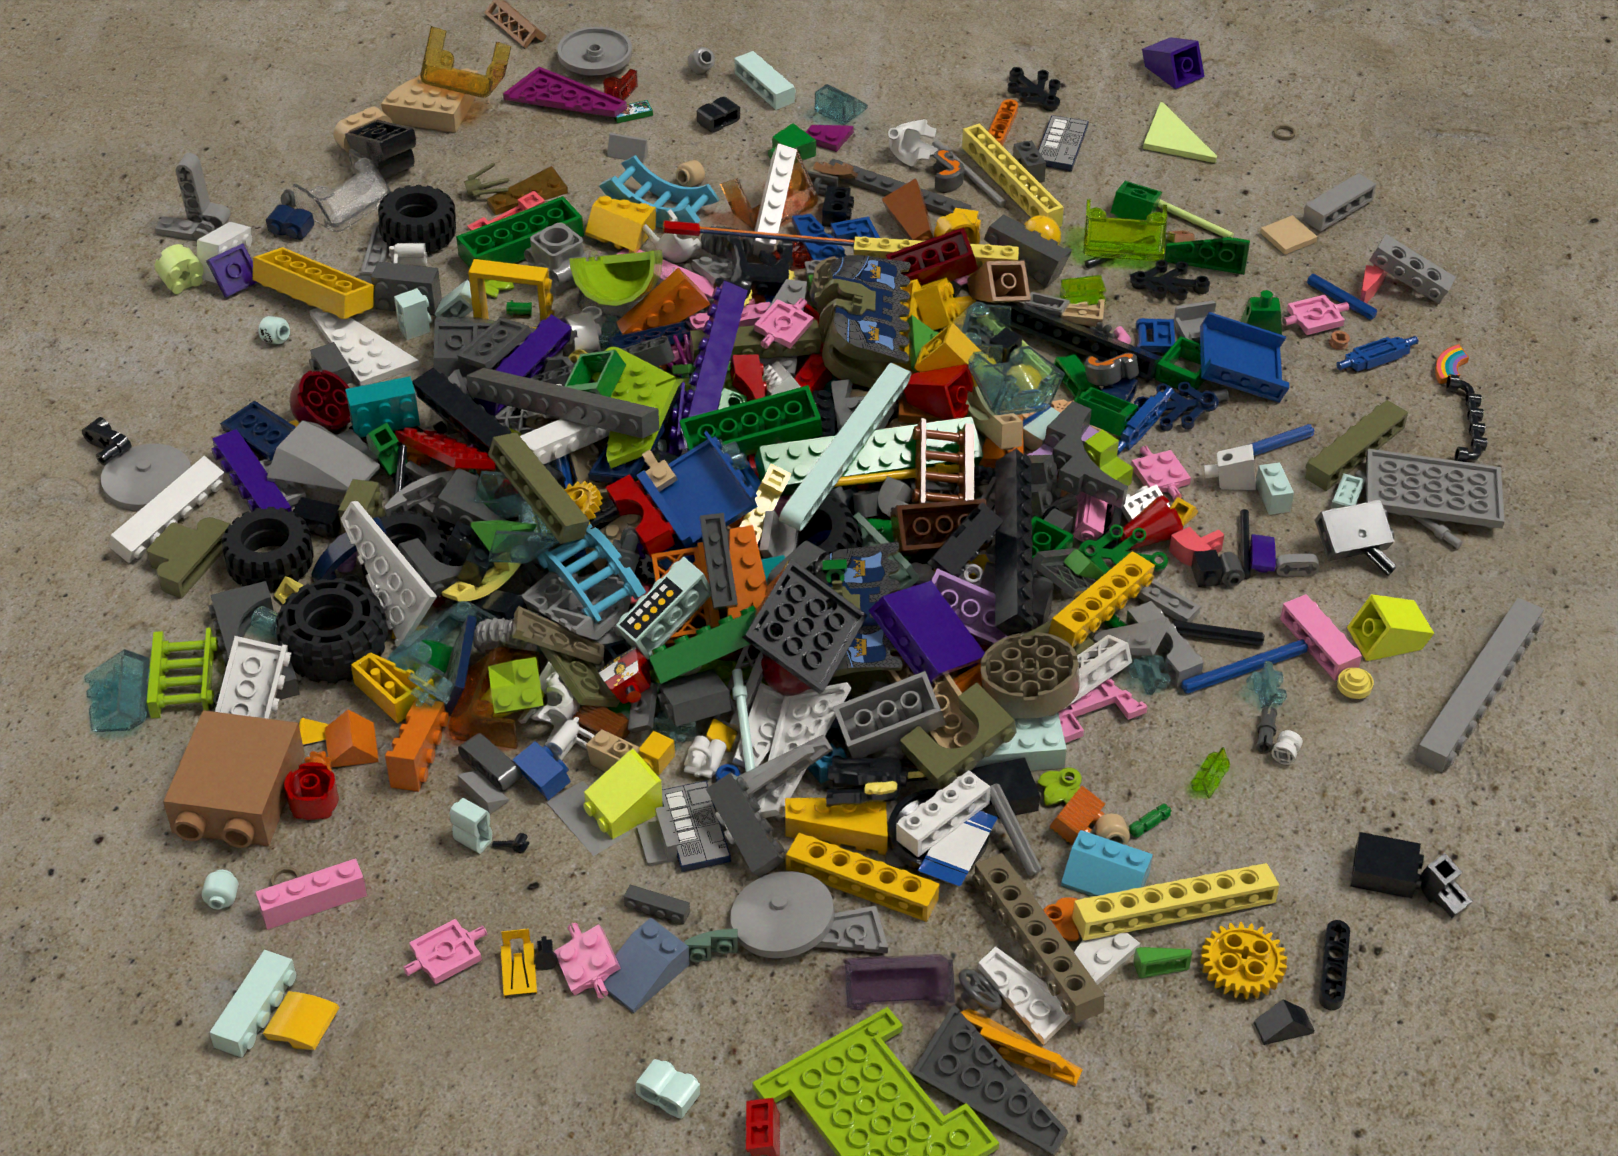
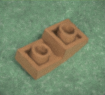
(842, 171)

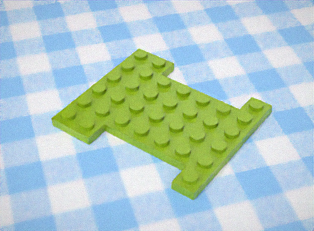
(869, 1101)

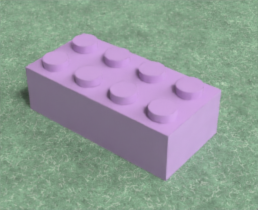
(972, 605)

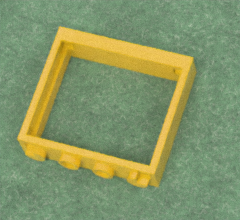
(509, 273)

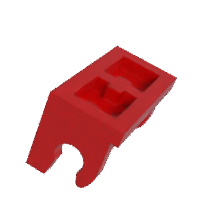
(762, 1127)

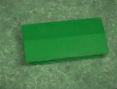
(1074, 375)

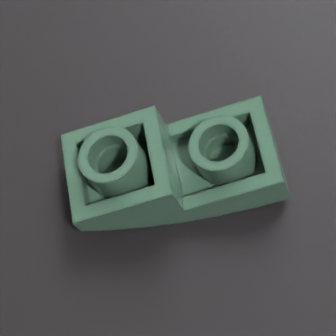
(719, 941)

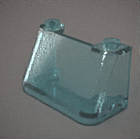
(1017, 386)

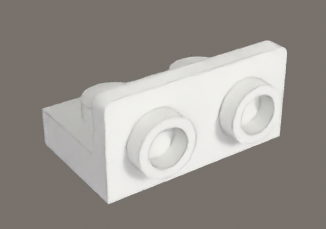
(1137, 502)

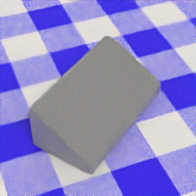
(626, 147)
(482, 791)

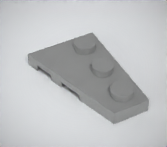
(1141, 637)
(856, 931)

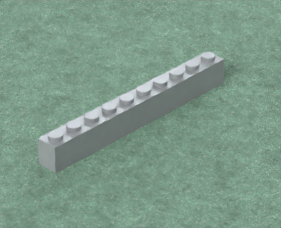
(1480, 686)

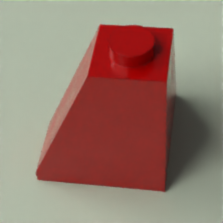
(941, 391)

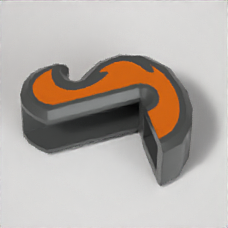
(949, 170)
(1111, 370)

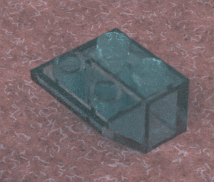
(837, 104)

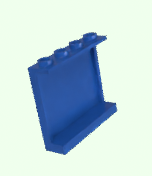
(1242, 357)
(703, 487)

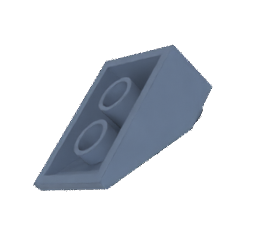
(647, 965)

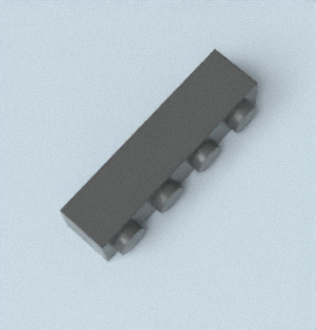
(656, 904)

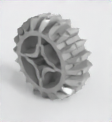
(498, 633)

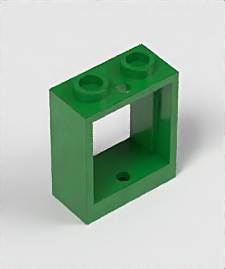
(606, 362)
(1172, 374)
(1107, 410)

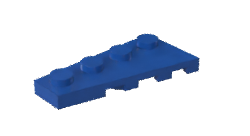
(809, 226)

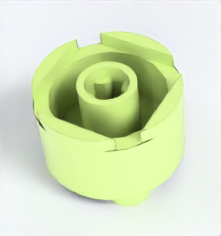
(179, 268)

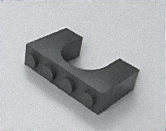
(434, 573)

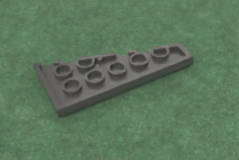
(974, 1073)

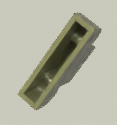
(186, 554)

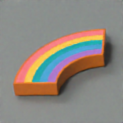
(1449, 362)

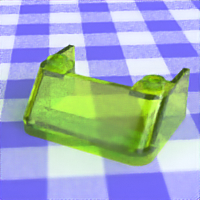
(1124, 237)

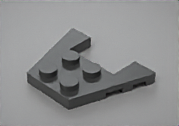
(846, 405)

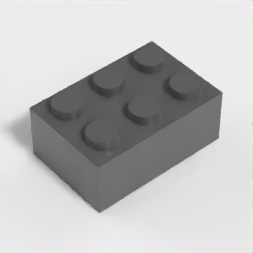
(395, 279)

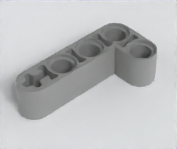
(195, 193)

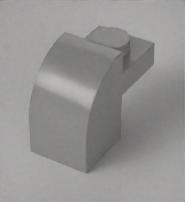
(892, 494)

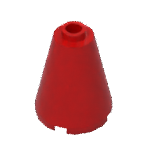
(1156, 520)

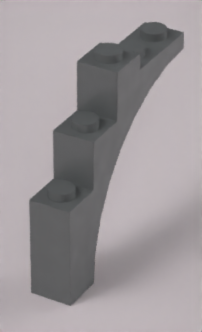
(1076, 468)

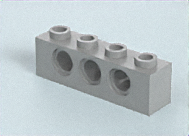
(1412, 269)

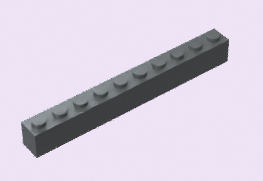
(564, 402)

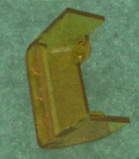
(439, 71)

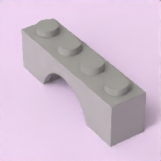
(1182, 660)

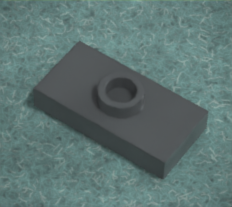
(643, 711)

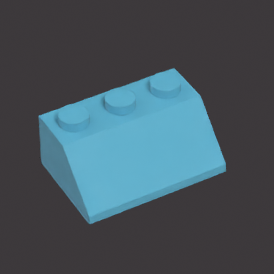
(1104, 866)

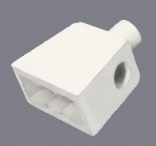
(1234, 468)

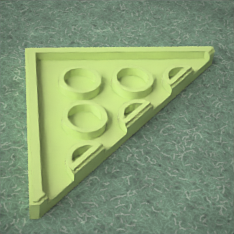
(1173, 137)

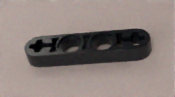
(1334, 964)

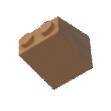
(1000, 282)

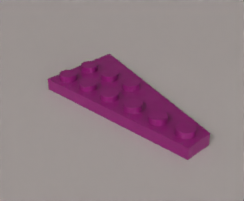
(556, 91)

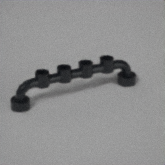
(1474, 415)

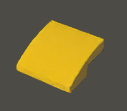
(301, 1020)

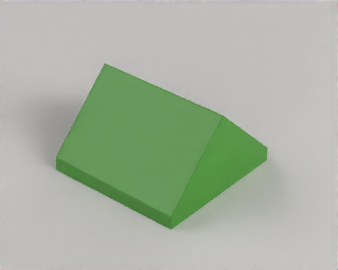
(487, 529)

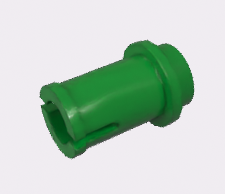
(519, 308)

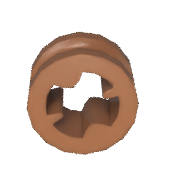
(1343, 337)

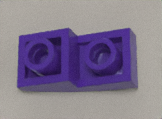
(1263, 553)

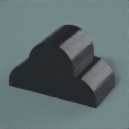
(386, 145)

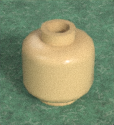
(690, 173)
(1113, 828)

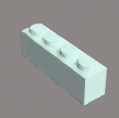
(764, 80)
(253, 1003)

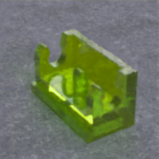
(1083, 289)

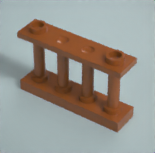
(963, 458)

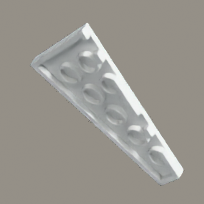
(367, 353)
(390, 575)
(800, 720)

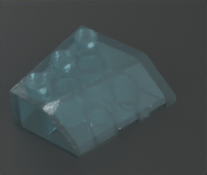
(118, 692)

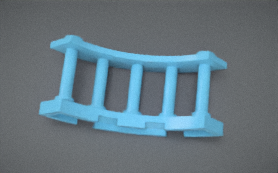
(689, 198)
(603, 549)

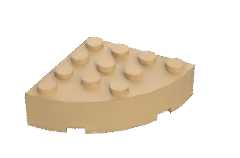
(427, 106)

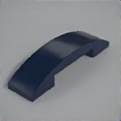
(335, 555)

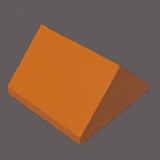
(351, 740)

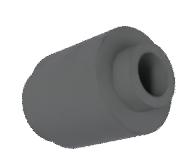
(1232, 569)

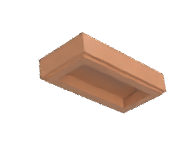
(1180, 236)

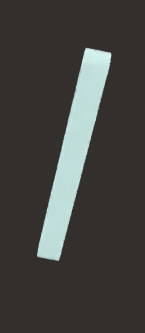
(844, 447)

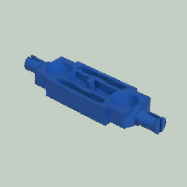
(1377, 353)
(1144, 419)

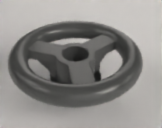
(978, 991)

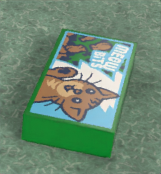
(635, 111)

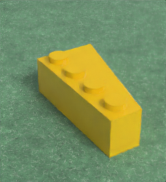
(840, 824)

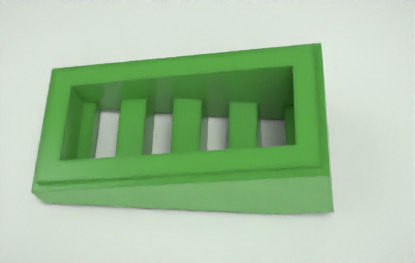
(1082, 565)
(1160, 961)

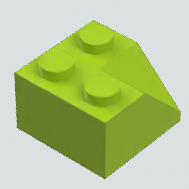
(515, 686)

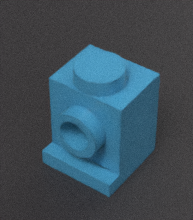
(820, 767)

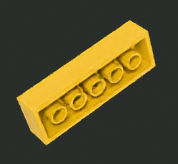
(313, 283)

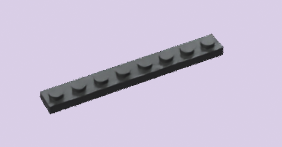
(885, 185)

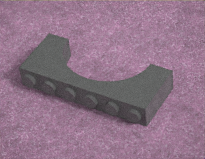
(458, 503)
(234, 614)

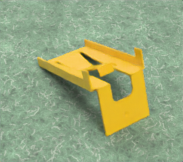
(519, 979)

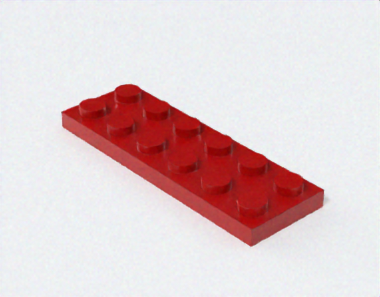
(445, 449)

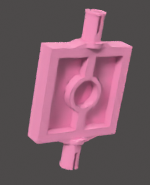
(1315, 314)
(783, 323)
(1162, 470)
(445, 951)
(587, 960)

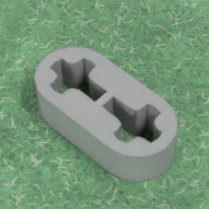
(1297, 565)

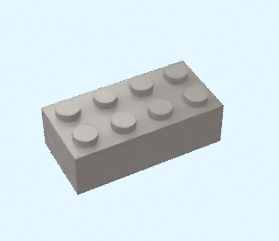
(888, 715)

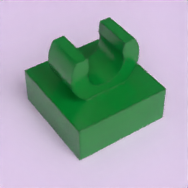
(833, 567)

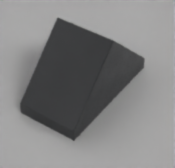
(1283, 1023)

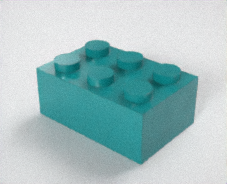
(383, 403)

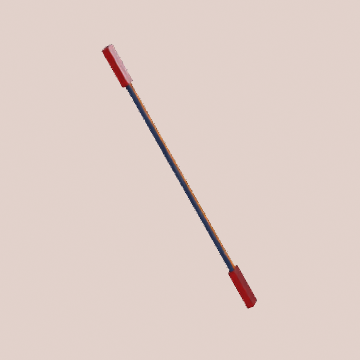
(695, 229)

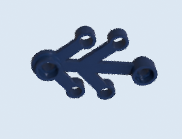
(1201, 402)

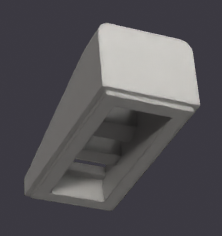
(1048, 303)

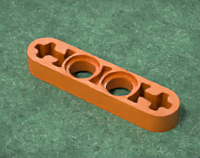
(1005, 124)

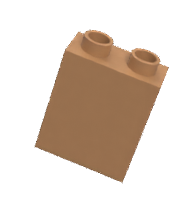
(233, 779)

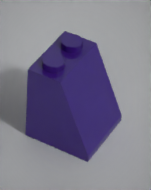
(1175, 61)

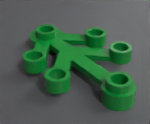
(1120, 551)

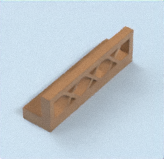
(518, 18)

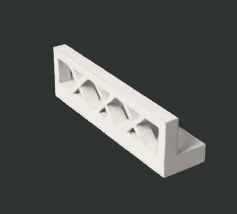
(1104, 665)

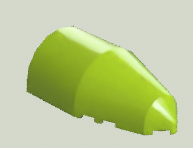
(617, 277)

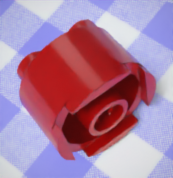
(311, 791)

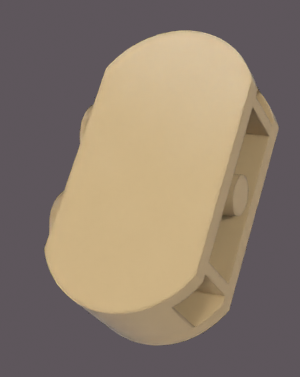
(355, 121)

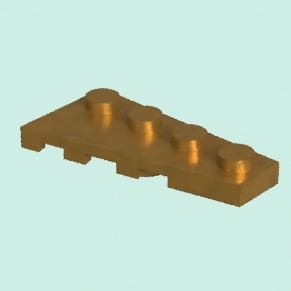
(545, 183)

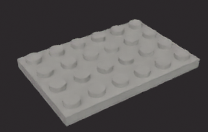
(1435, 488)

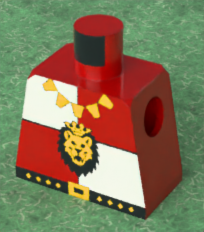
(627, 675)

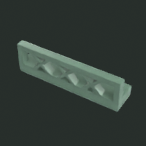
(906, 575)

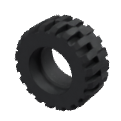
(417, 216)
(836, 517)
(411, 526)
(266, 529)

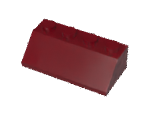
(938, 258)

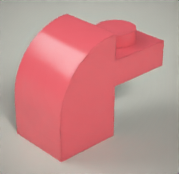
(1187, 541)

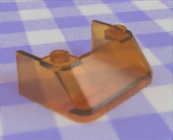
(800, 196)
(476, 715)

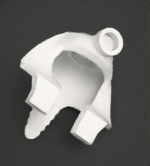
(906, 141)
(672, 247)
(559, 708)

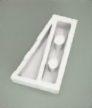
(219, 241)

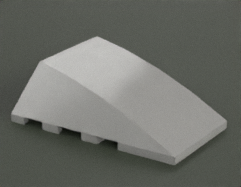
(319, 459)
(559, 603)

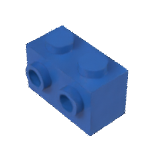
(542, 770)

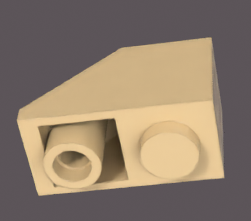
(607, 749)

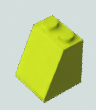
(1389, 627)
(624, 795)

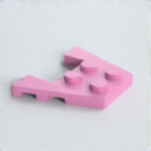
(1097, 698)

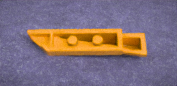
(1022, 1050)

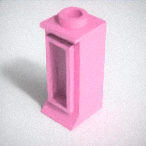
(1089, 517)

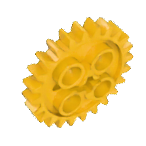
(585, 497)
(1244, 953)

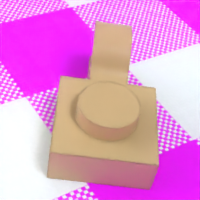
(660, 472)

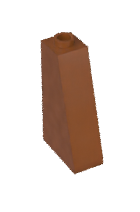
(909, 211)

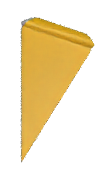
(312, 731)

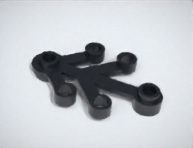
(1049, 101)
(1168, 282)

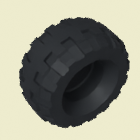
(329, 653)

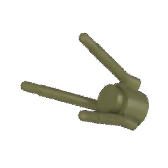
(475, 187)

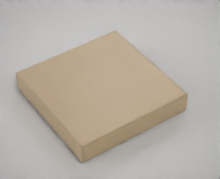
(1288, 234)

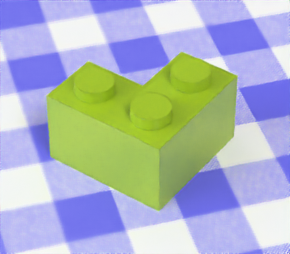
(1103, 450)

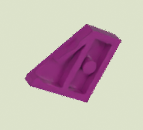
(830, 136)

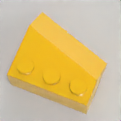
(620, 222)

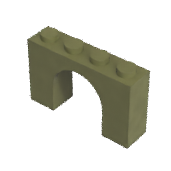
(945, 764)

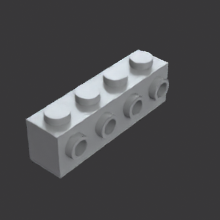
(1339, 202)

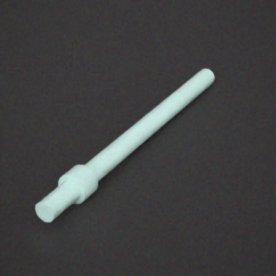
(740, 694)

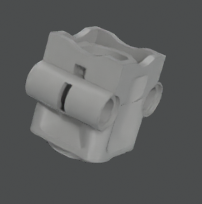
(552, 250)

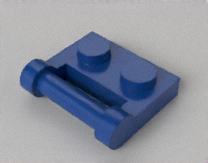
(1162, 332)

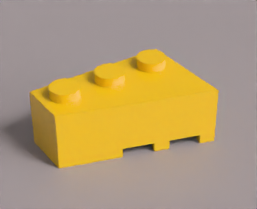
(386, 685)

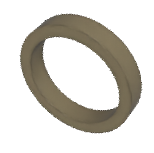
(1284, 137)
(283, 870)

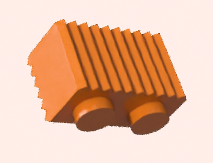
(1078, 814)

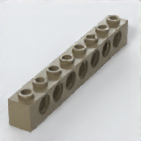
(1039, 938)

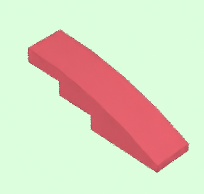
(1372, 282)

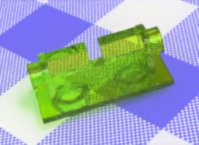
(1212, 772)

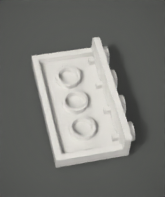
(253, 678)

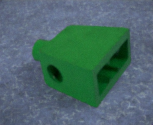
(795, 138)
(1263, 312)

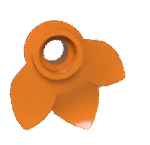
(1063, 912)

